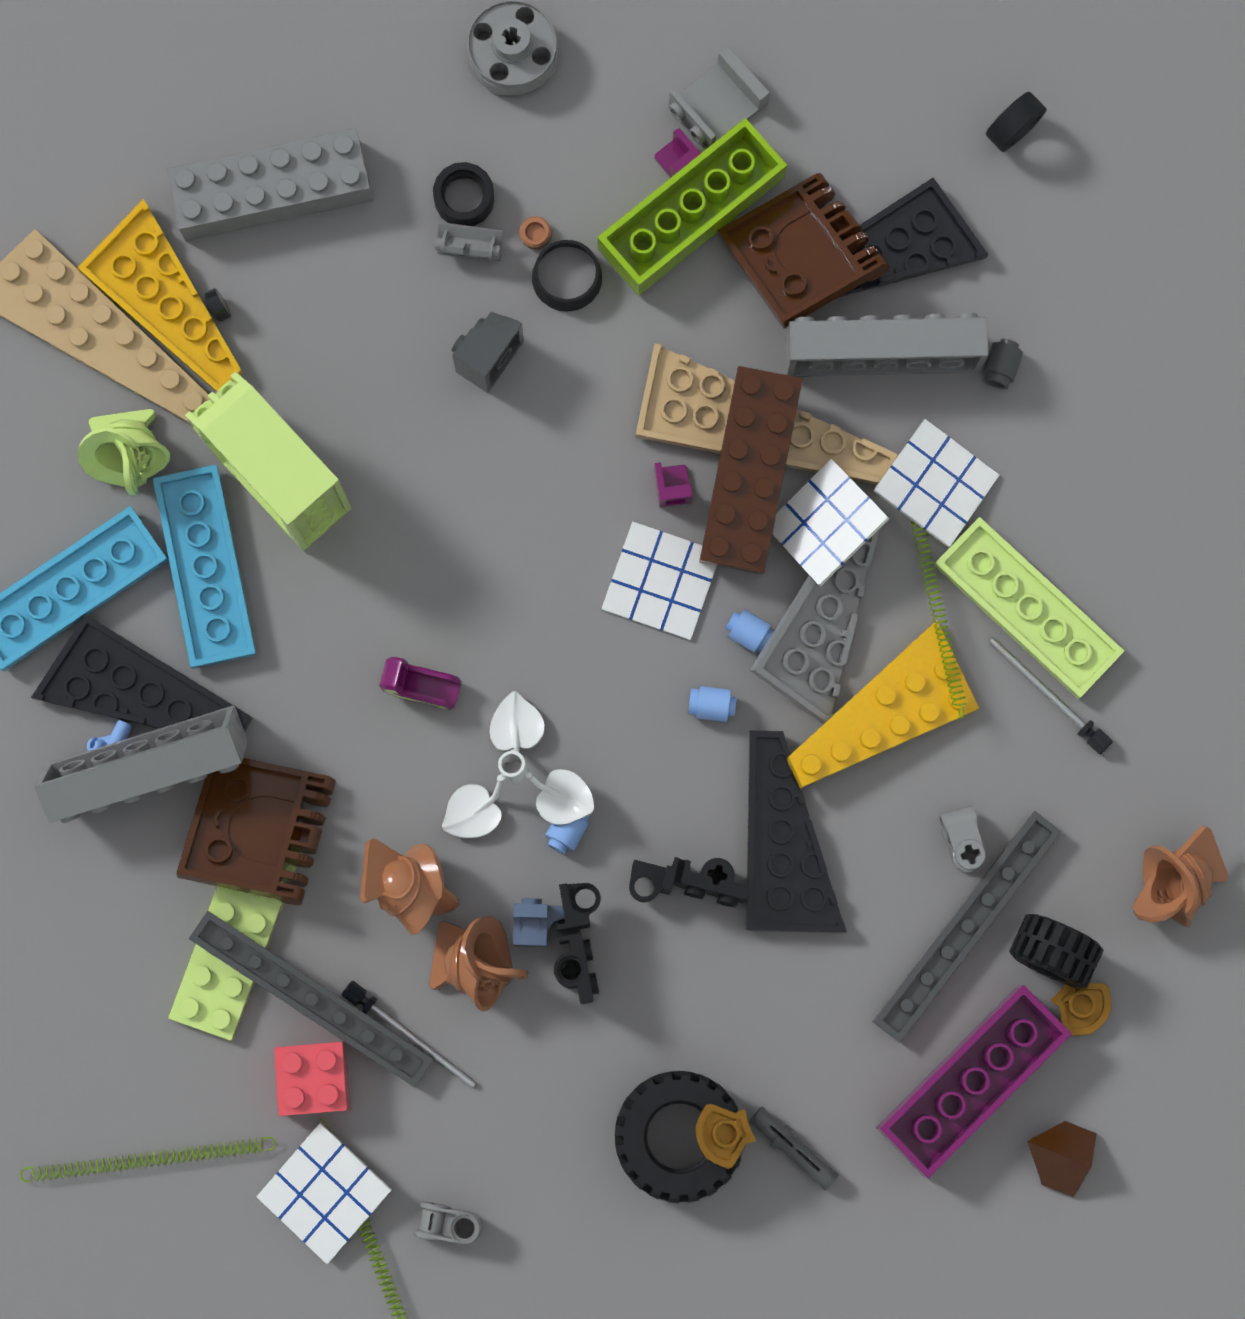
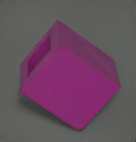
(676, 153)
(672, 485)

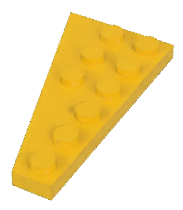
(149, 283)
(890, 710)

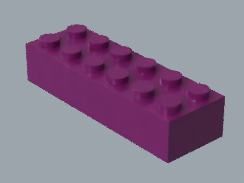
(973, 1081)

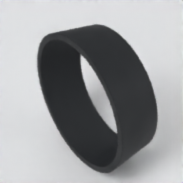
(567, 304)

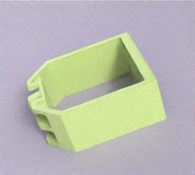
(270, 461)

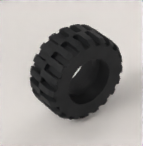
(632, 1145)

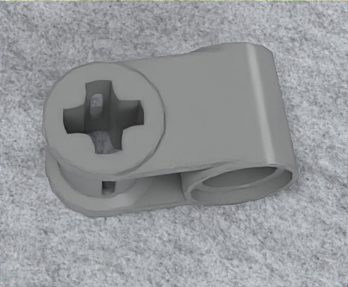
(962, 833)
(445, 1223)

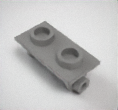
(469, 241)

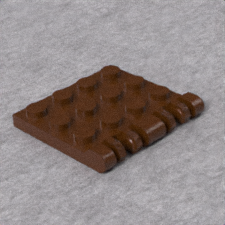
(801, 253)
(250, 823)

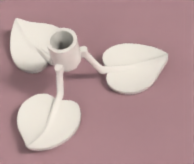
(563, 798)

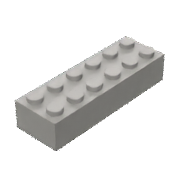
(269, 184)
(886, 345)
(142, 765)

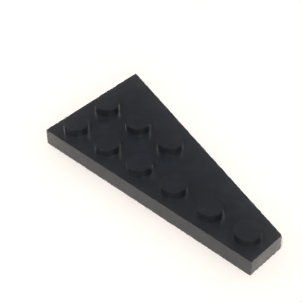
(121, 681)
(783, 853)

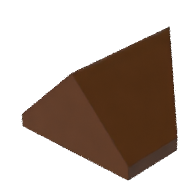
(1063, 1156)

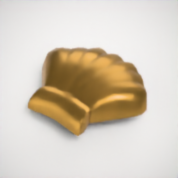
(1083, 1008)
(722, 1134)

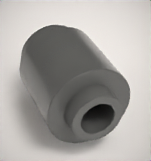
(1002, 363)

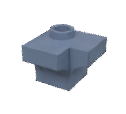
(534, 921)

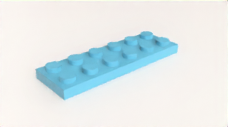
(204, 566)
(75, 584)

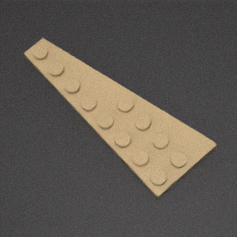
(67, 311)
(691, 407)

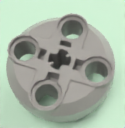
(512, 47)

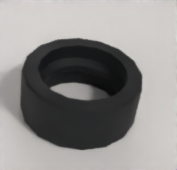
(1016, 121)
(455, 172)

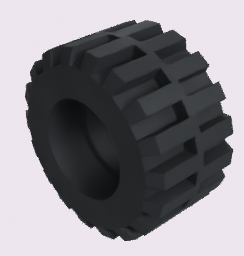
(1056, 950)

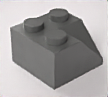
(487, 349)

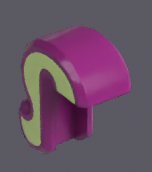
(419, 684)

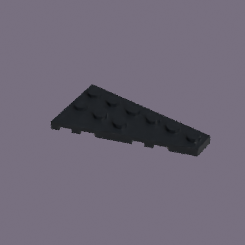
(919, 236)

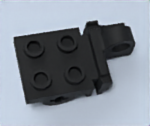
(695, 884)
(570, 932)

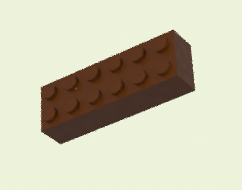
(751, 470)

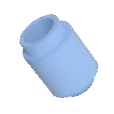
(749, 630)
(711, 703)
(566, 837)

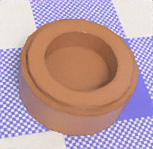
(535, 233)

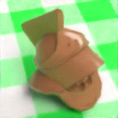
(1179, 879)
(406, 885)
(474, 960)

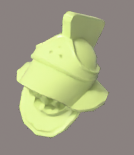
(122, 450)

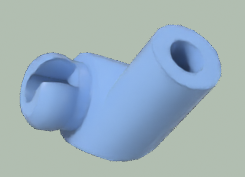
(120, 732)

